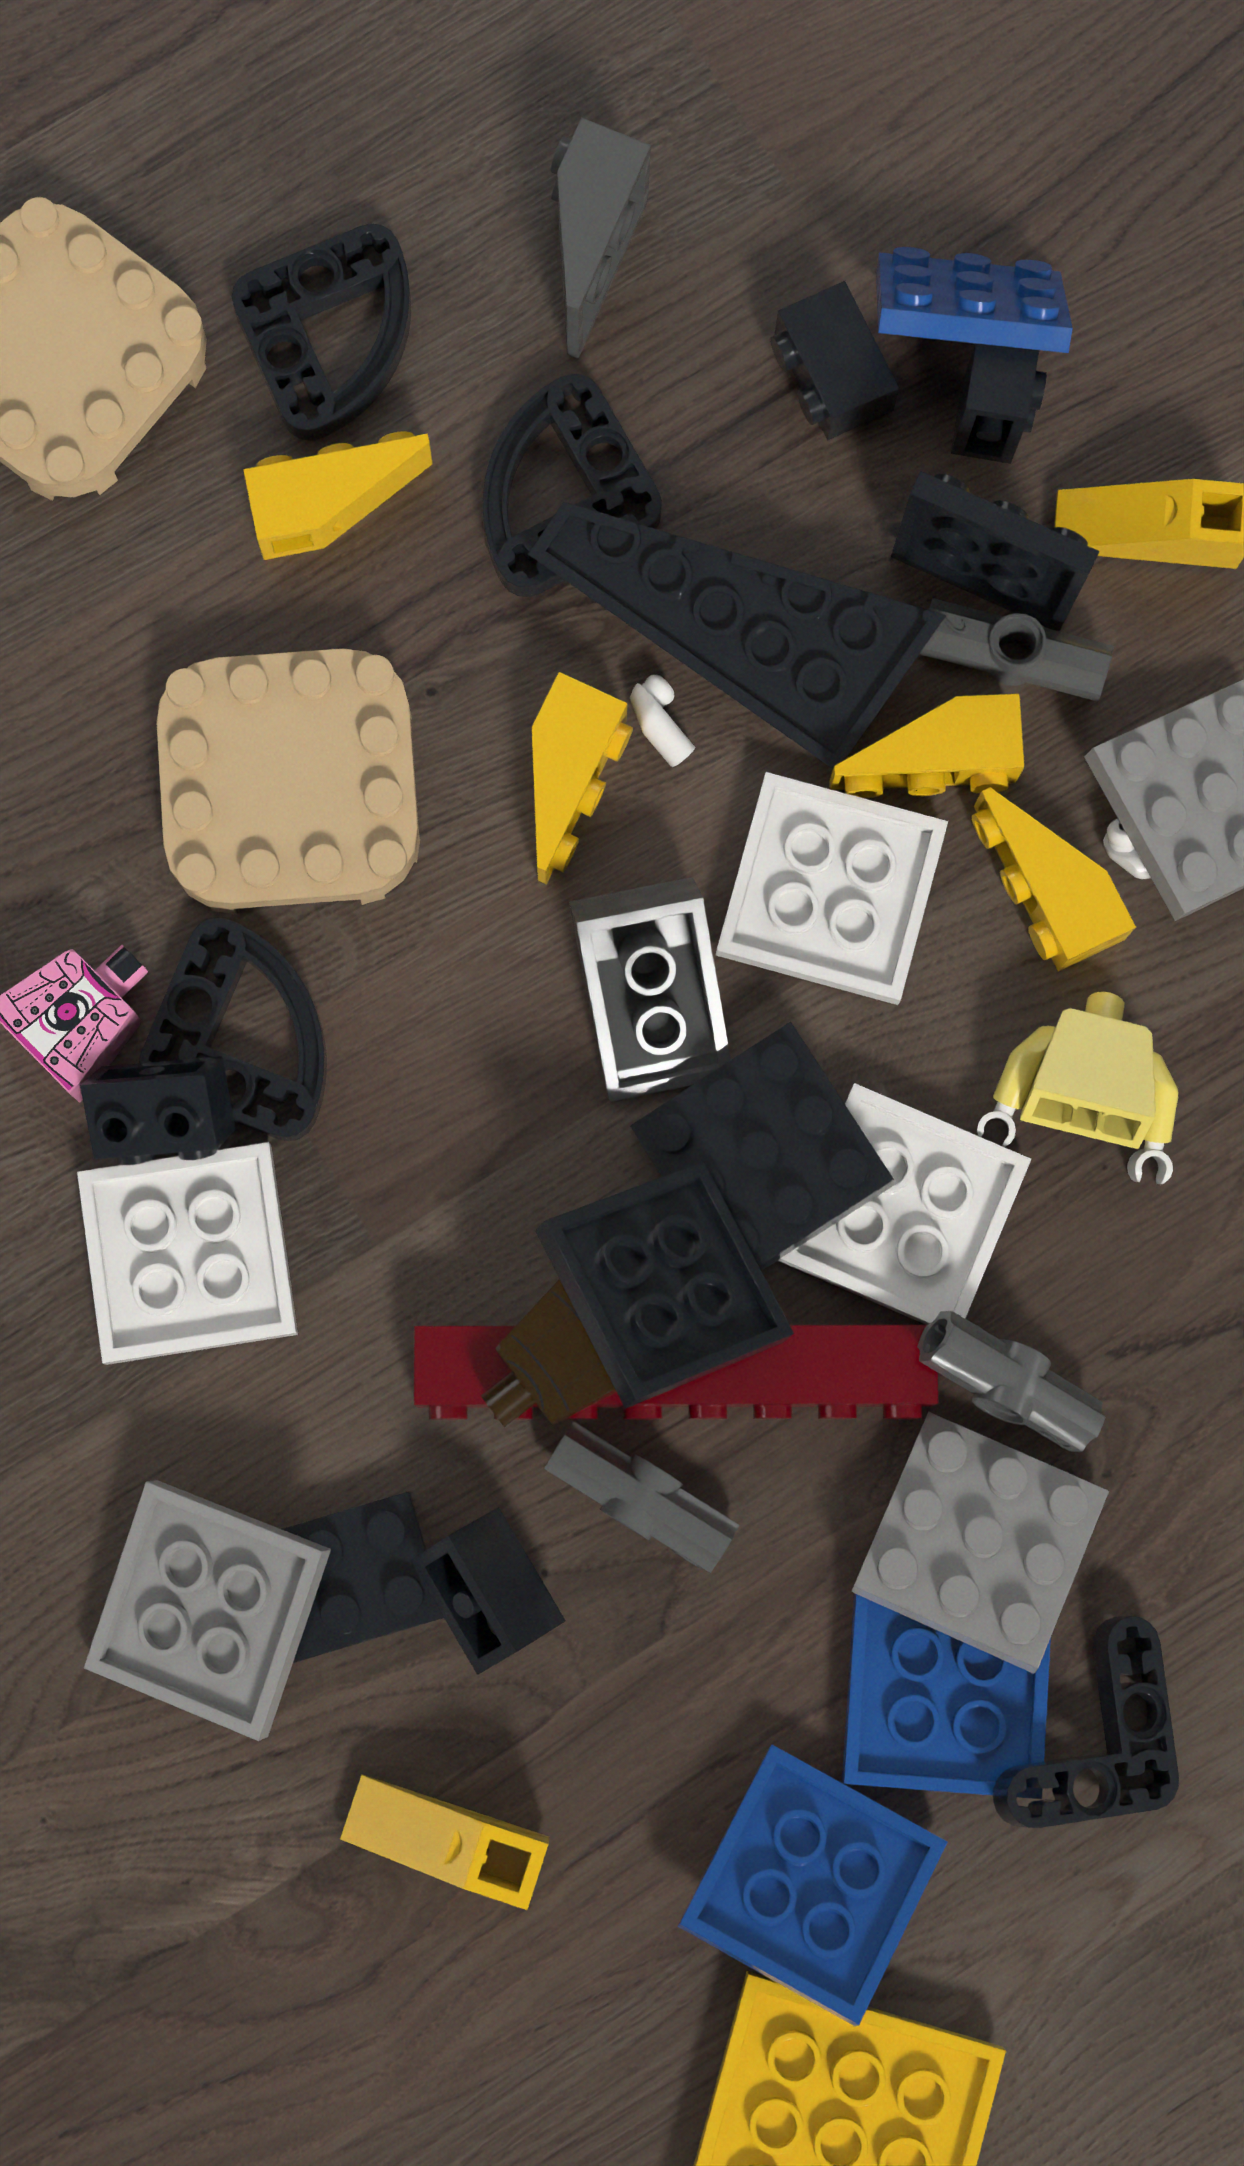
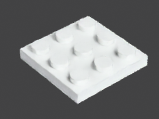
(832, 888)
(933, 1231)
(187, 1254)

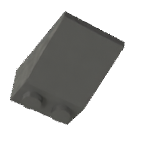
(600, 202)
(651, 987)

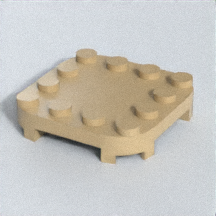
(86, 349)
(287, 779)

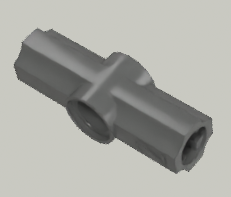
(1056, 658)
(1011, 1381)
(642, 1497)

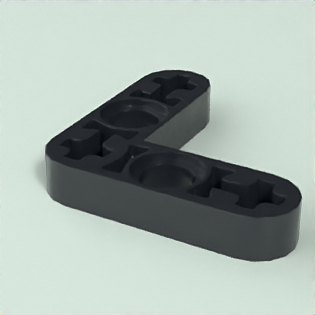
(1127, 1750)

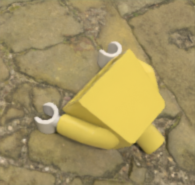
(1092, 1081)

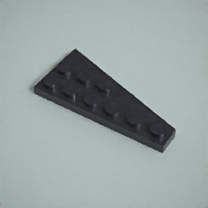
(774, 639)

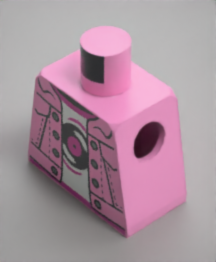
(74, 1014)

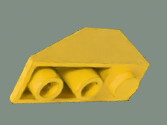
(319, 497)
(1159, 521)
(956, 744)
(570, 748)
(1062, 889)
(446, 1841)

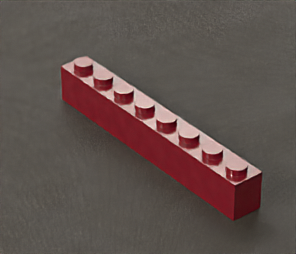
(813, 1368)

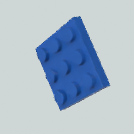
(972, 300)
(936, 1708)
(813, 1885)

